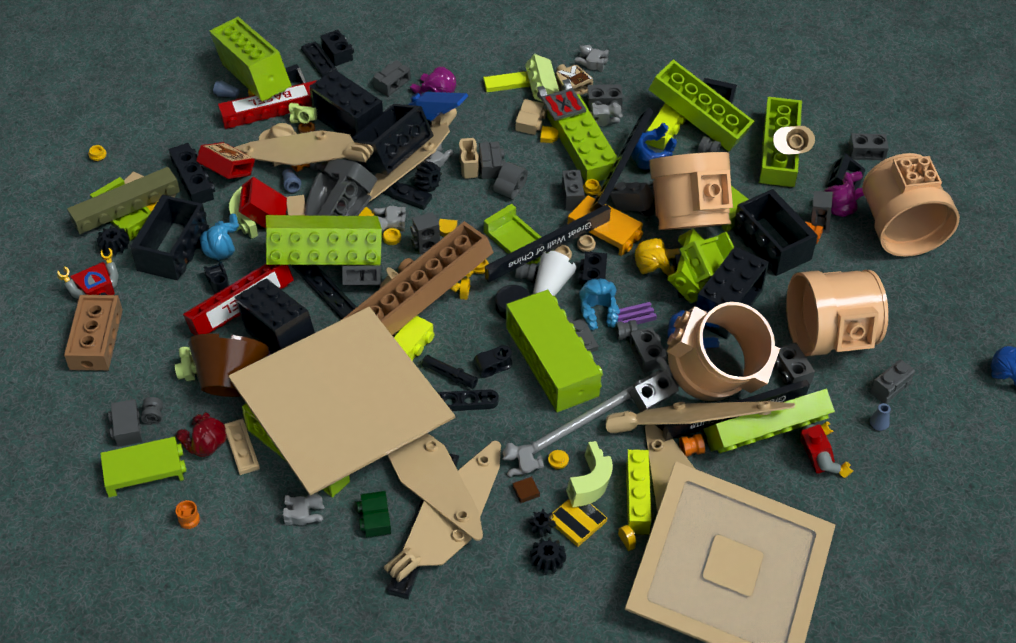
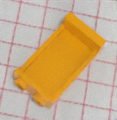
(619, 231)

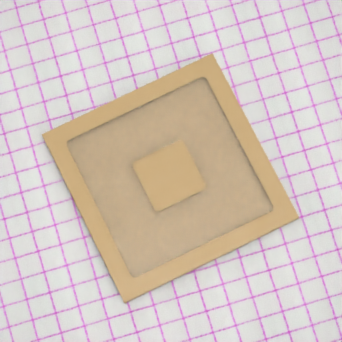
(730, 563)

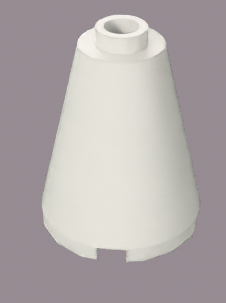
(553, 272)

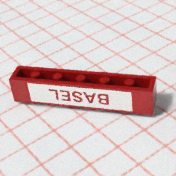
(253, 109)
(223, 307)

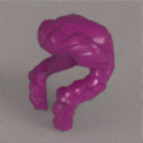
(438, 81)
(845, 196)

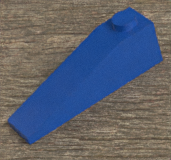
(437, 102)

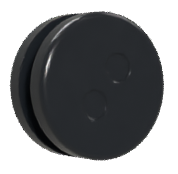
(507, 295)

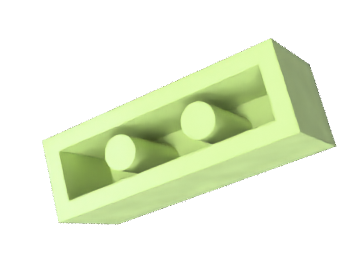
(541, 74)

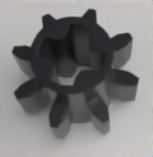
(537, 521)

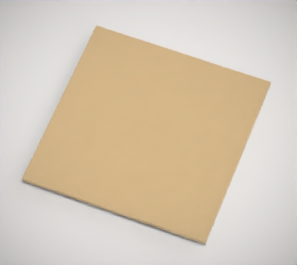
(340, 399)

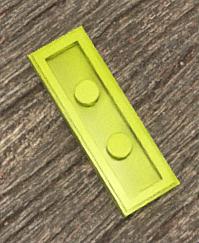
(506, 81)

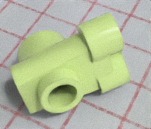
(301, 113)
(186, 367)

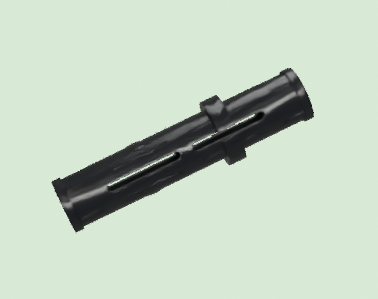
(456, 374)

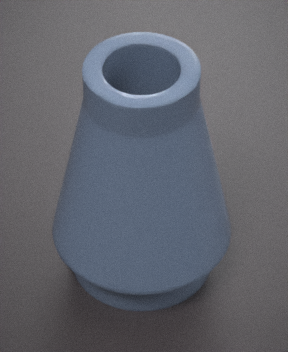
(224, 89)
(291, 181)
(881, 418)

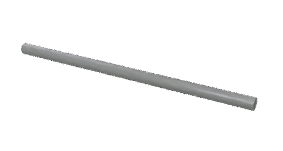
(586, 417)

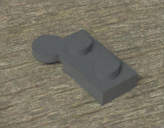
(584, 331)

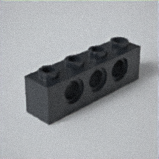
(191, 173)

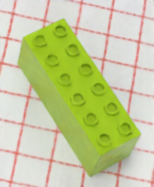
(250, 58)
(323, 240)
(553, 350)

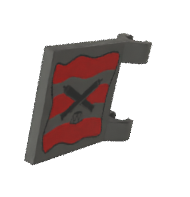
(562, 103)

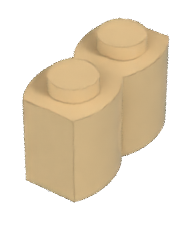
(530, 117)
(468, 158)

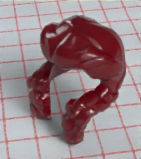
(206, 435)

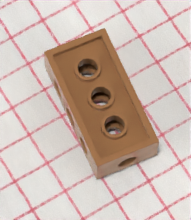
(91, 345)

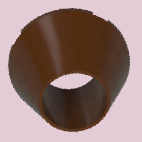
(219, 357)

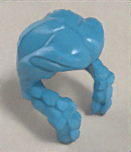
(216, 242)
(598, 293)

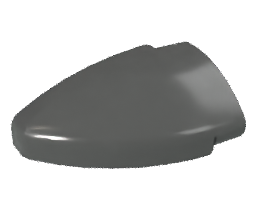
(341, 190)

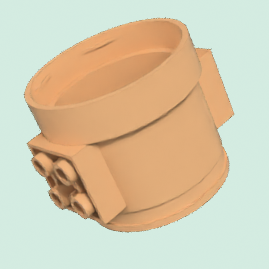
(692, 190)
(909, 205)
(836, 311)
(694, 369)

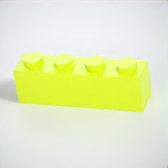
(672, 120)
(415, 336)
(638, 491)

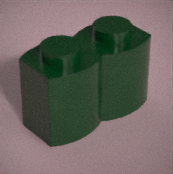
(375, 514)

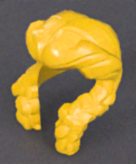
(653, 255)

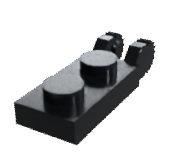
(409, 195)

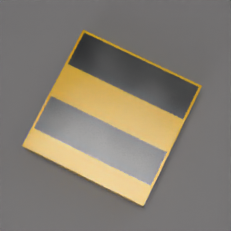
(578, 522)

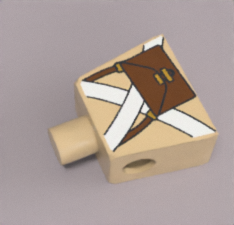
(578, 78)

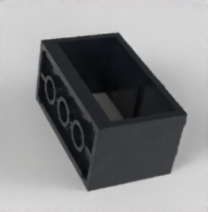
(343, 103)
(394, 137)
(785, 222)
(146, 244)
(736, 280)
(273, 316)

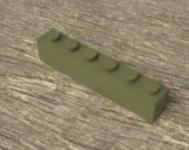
(123, 200)

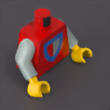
(94, 280)
(820, 451)

